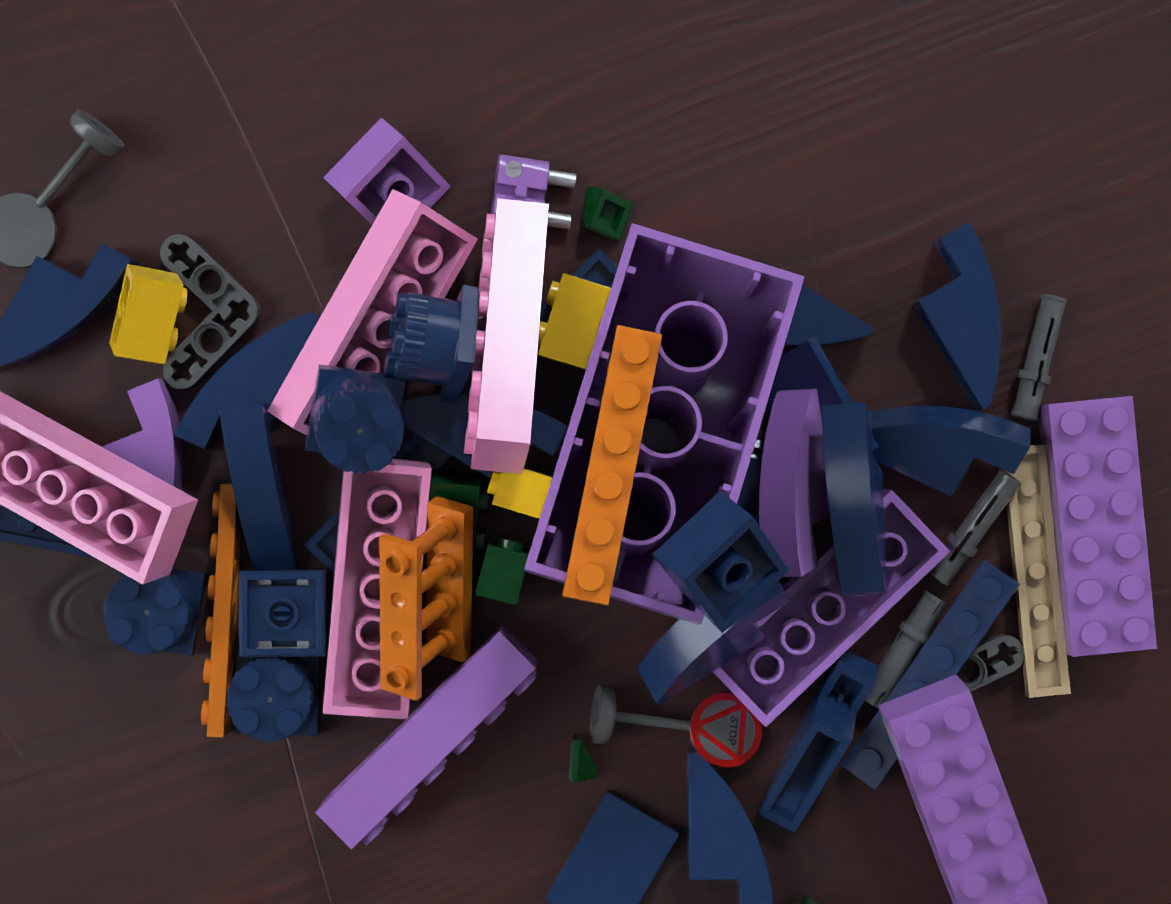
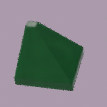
(606, 212)
(581, 763)

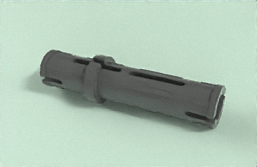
(1039, 356)
(1004, 487)
(907, 642)

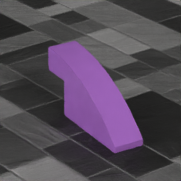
(155, 446)
(793, 479)

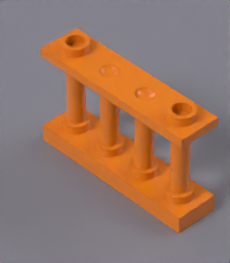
(448, 597)

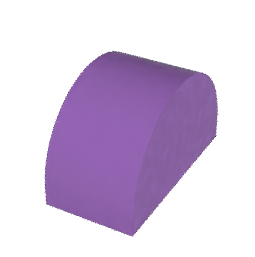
(709, 391)

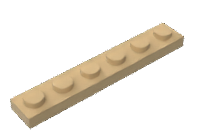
(1037, 572)

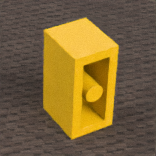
(147, 314)
(573, 321)
(520, 492)

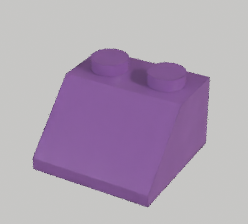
(383, 163)

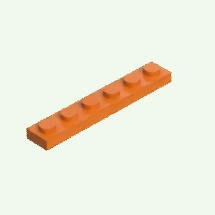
(612, 465)
(222, 627)

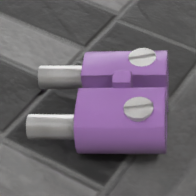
(527, 181)

